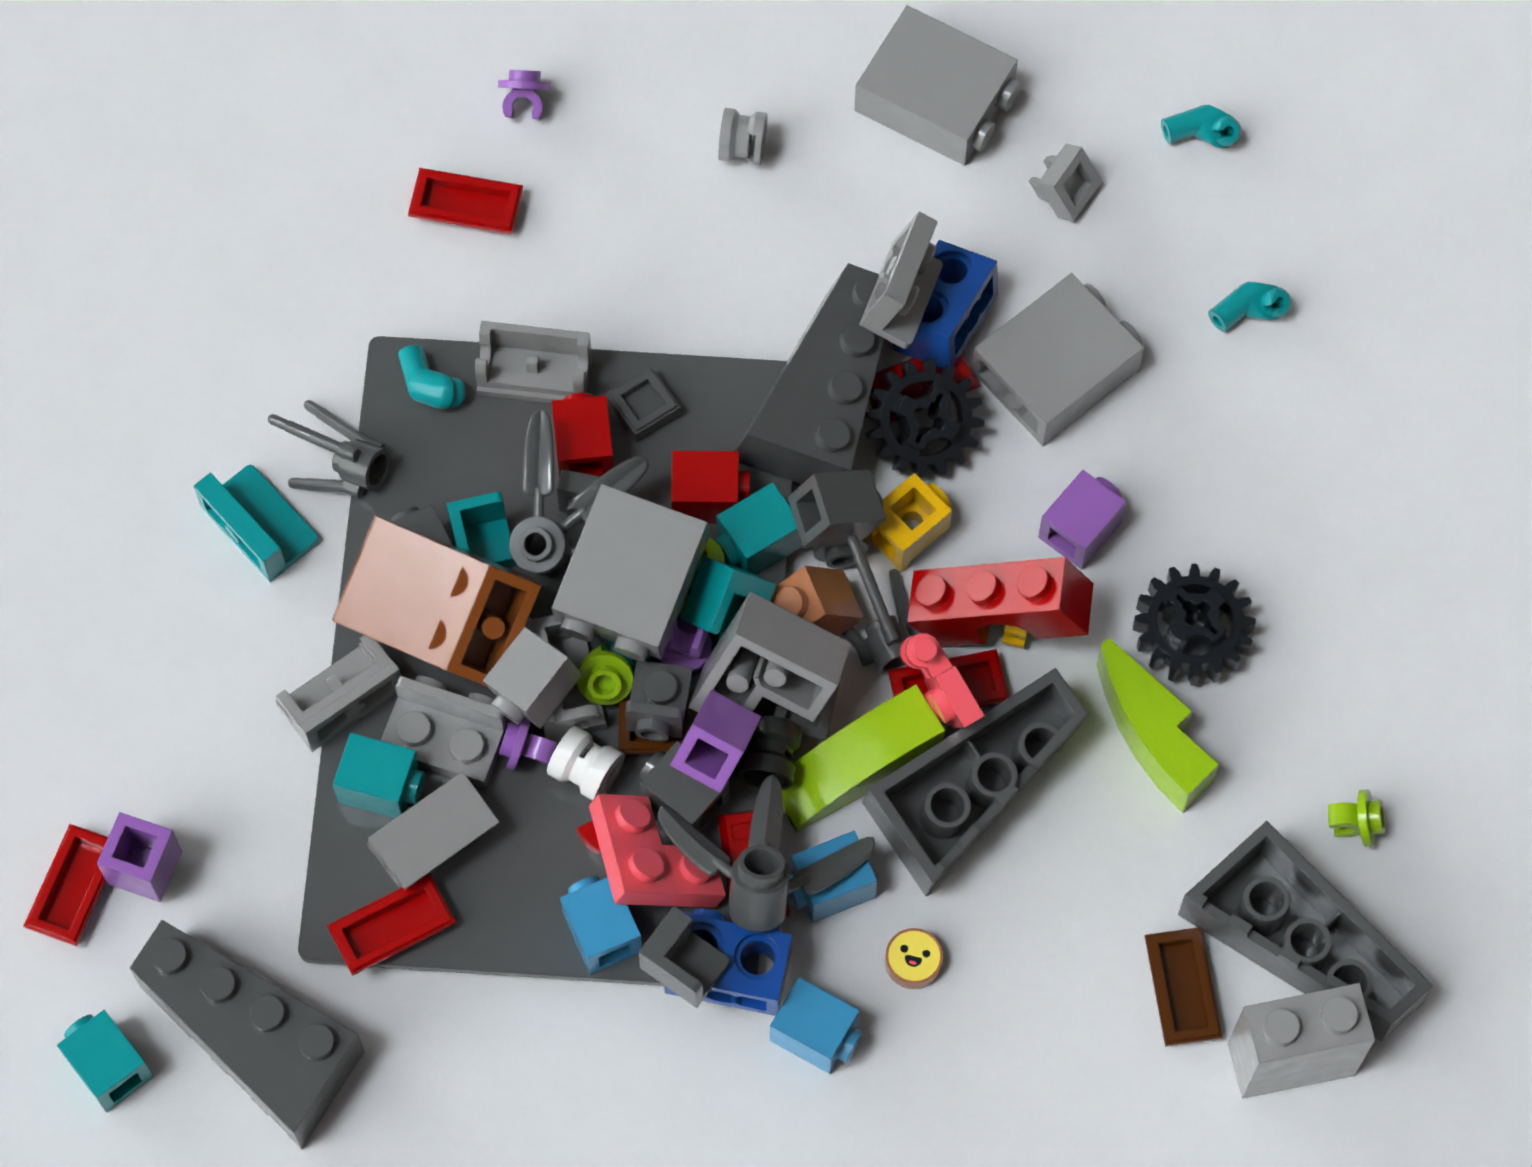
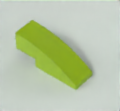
(1154, 727)
(860, 756)

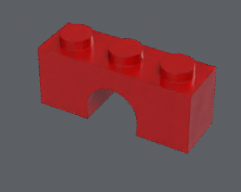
(1037, 595)

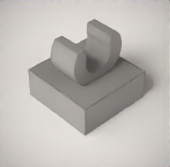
(1067, 182)

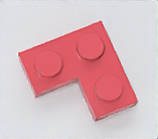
(639, 865)

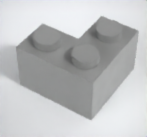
(775, 658)

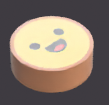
(913, 958)

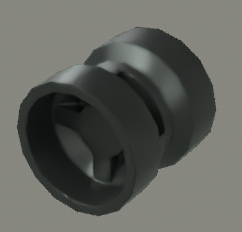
(771, 752)

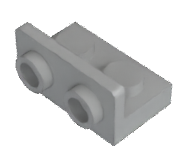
(904, 284)
(446, 729)

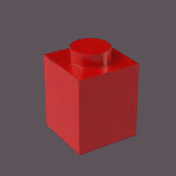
(583, 434)
(707, 483)

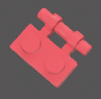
(947, 691)

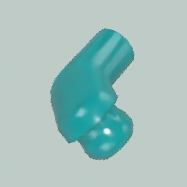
(1203, 123)
(1251, 301)
(428, 385)

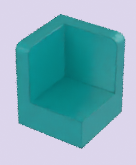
(482, 527)
(719, 593)

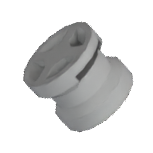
(737, 136)

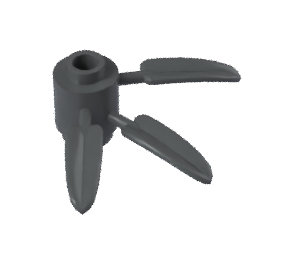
(539, 482)
(760, 873)

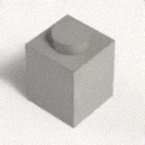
(531, 679)

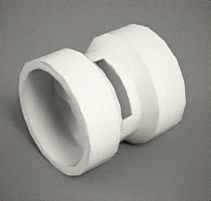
(585, 763)

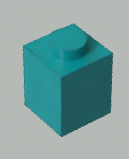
(758, 531)
(378, 776)
(104, 1059)

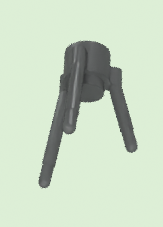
(360, 463)
(885, 633)

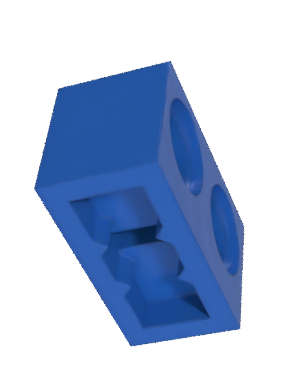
(956, 305)
(736, 985)

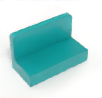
(257, 520)

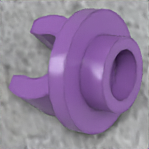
(524, 84)
(687, 646)
(520, 743)

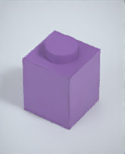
(1082, 518)
(715, 741)
(139, 857)

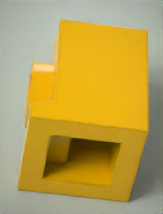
(911, 502)

